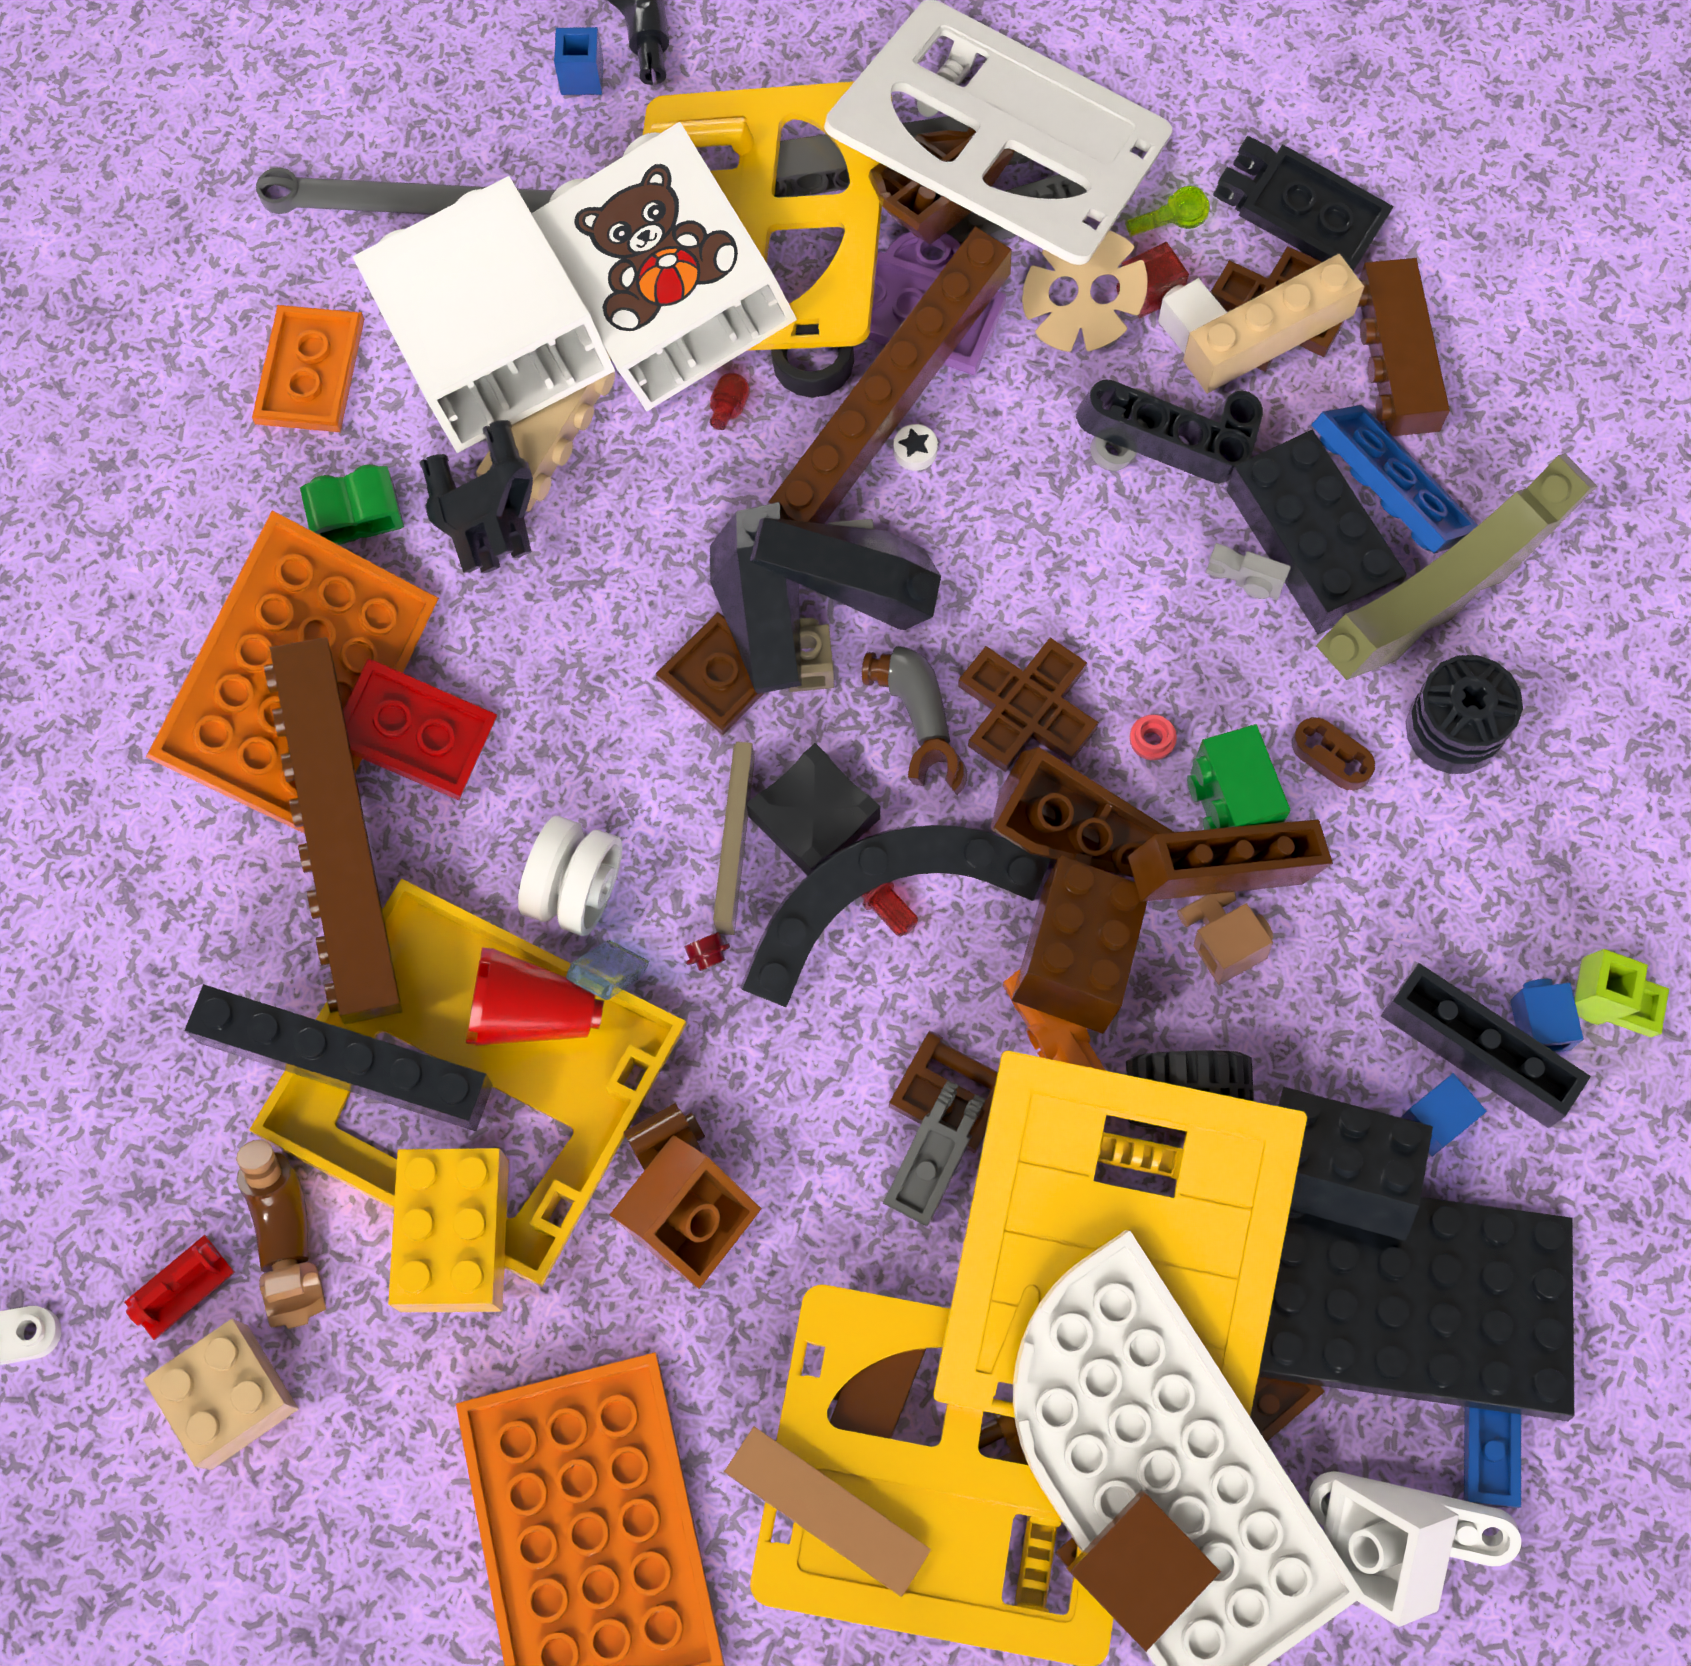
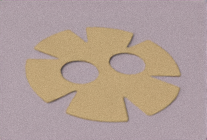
(1098, 321)

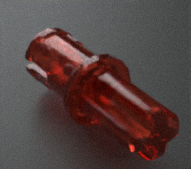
(890, 909)

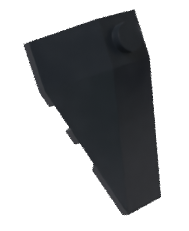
(853, 566)
(757, 603)

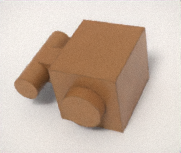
(1230, 940)

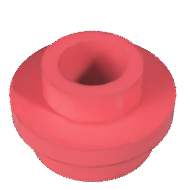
(1159, 726)

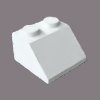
(1391, 1545)

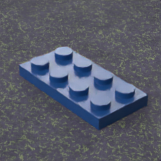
(1394, 476)

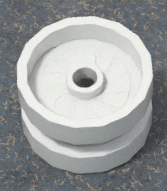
(569, 875)

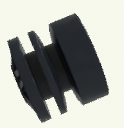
(1461, 737)

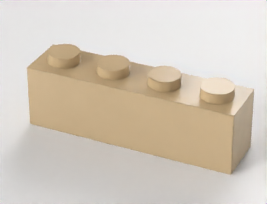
(1272, 323)
(548, 434)

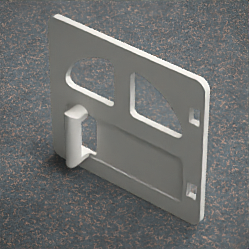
(1011, 103)

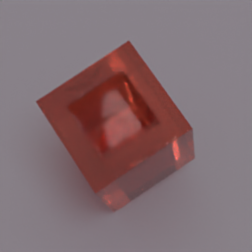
(1163, 273)

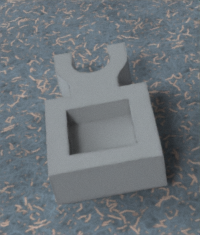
(1254, 573)

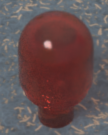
(729, 393)

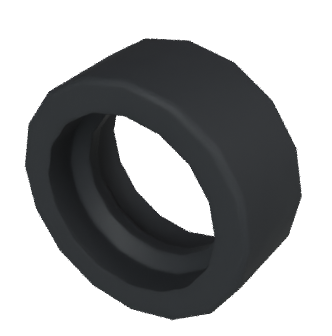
(817, 382)

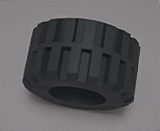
(1204, 1070)

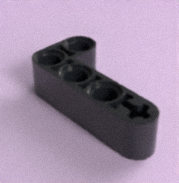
(1107, 400)

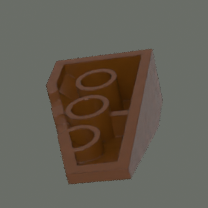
(1064, 813)

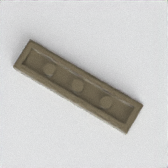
(734, 838)

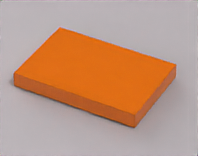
(308, 368)

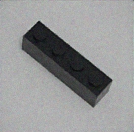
(1485, 1046)

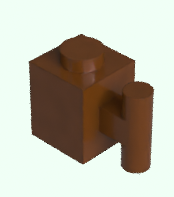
(654, 1132)

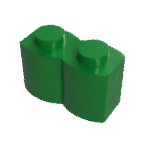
(352, 505)

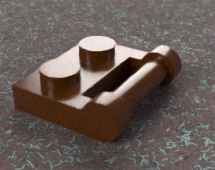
(922, 1087)

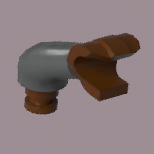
(916, 684)

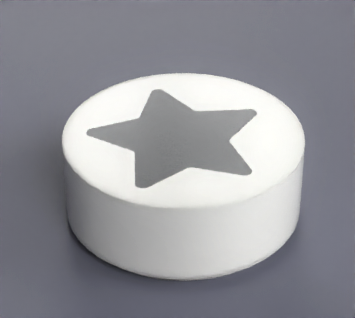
(915, 447)

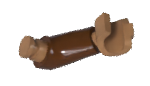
(279, 1216)

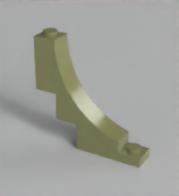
(1437, 593)

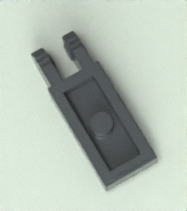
(932, 1158)

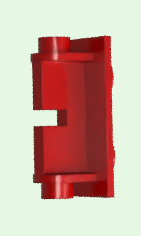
(178, 1287)

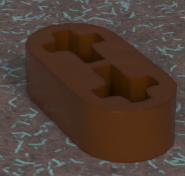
(1339, 746)

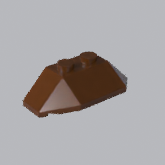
(918, 207)

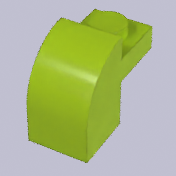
(1617, 992)

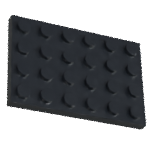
(1451, 1316)

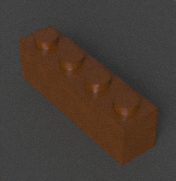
(1401, 348)
(1229, 859)
(877, 1395)

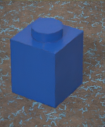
(578, 61)
(1548, 1014)
(1448, 1109)

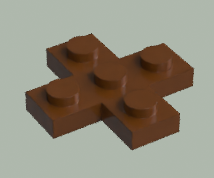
(1240, 285)
(1027, 704)

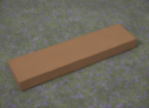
(827, 1511)

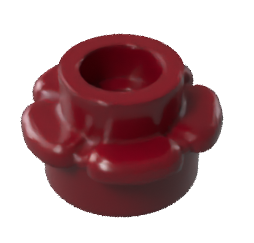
(706, 951)

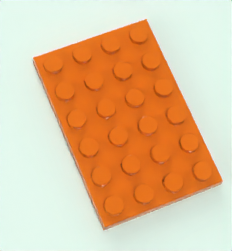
(285, 594)
(588, 1522)

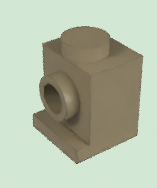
(817, 664)

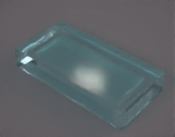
(607, 969)

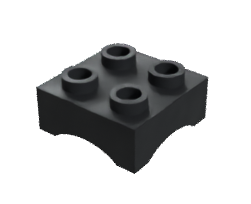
(813, 810)

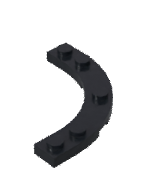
(866, 866)

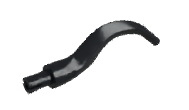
(646, 35)

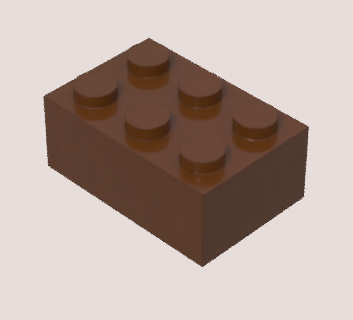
(1081, 945)

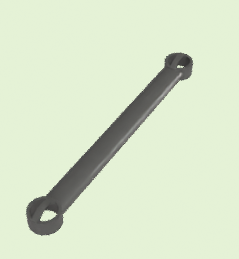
(371, 195)

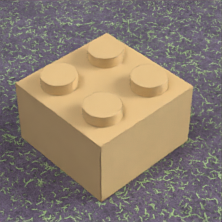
(220, 1394)

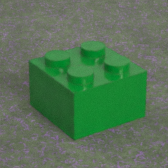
(1237, 781)

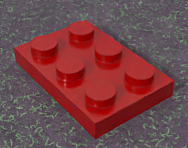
(415, 729)

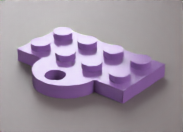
(903, 280)

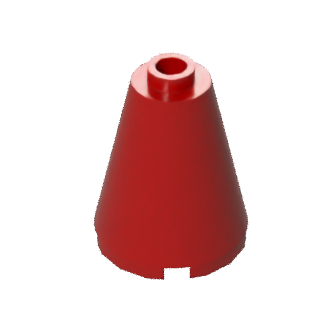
(527, 1003)

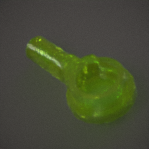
(1185, 209)

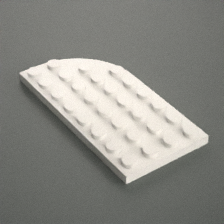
(1130, 1401)

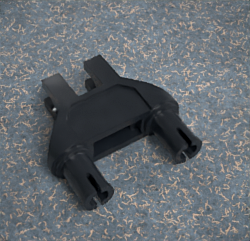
(488, 511)

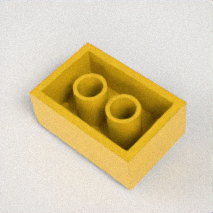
(449, 1230)

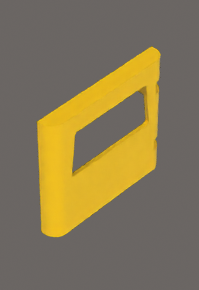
(570, 1080)

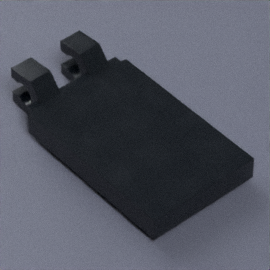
(1302, 202)

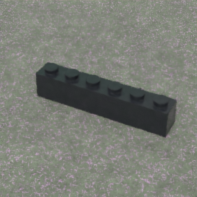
(339, 1057)

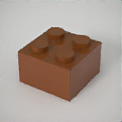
(686, 1211)

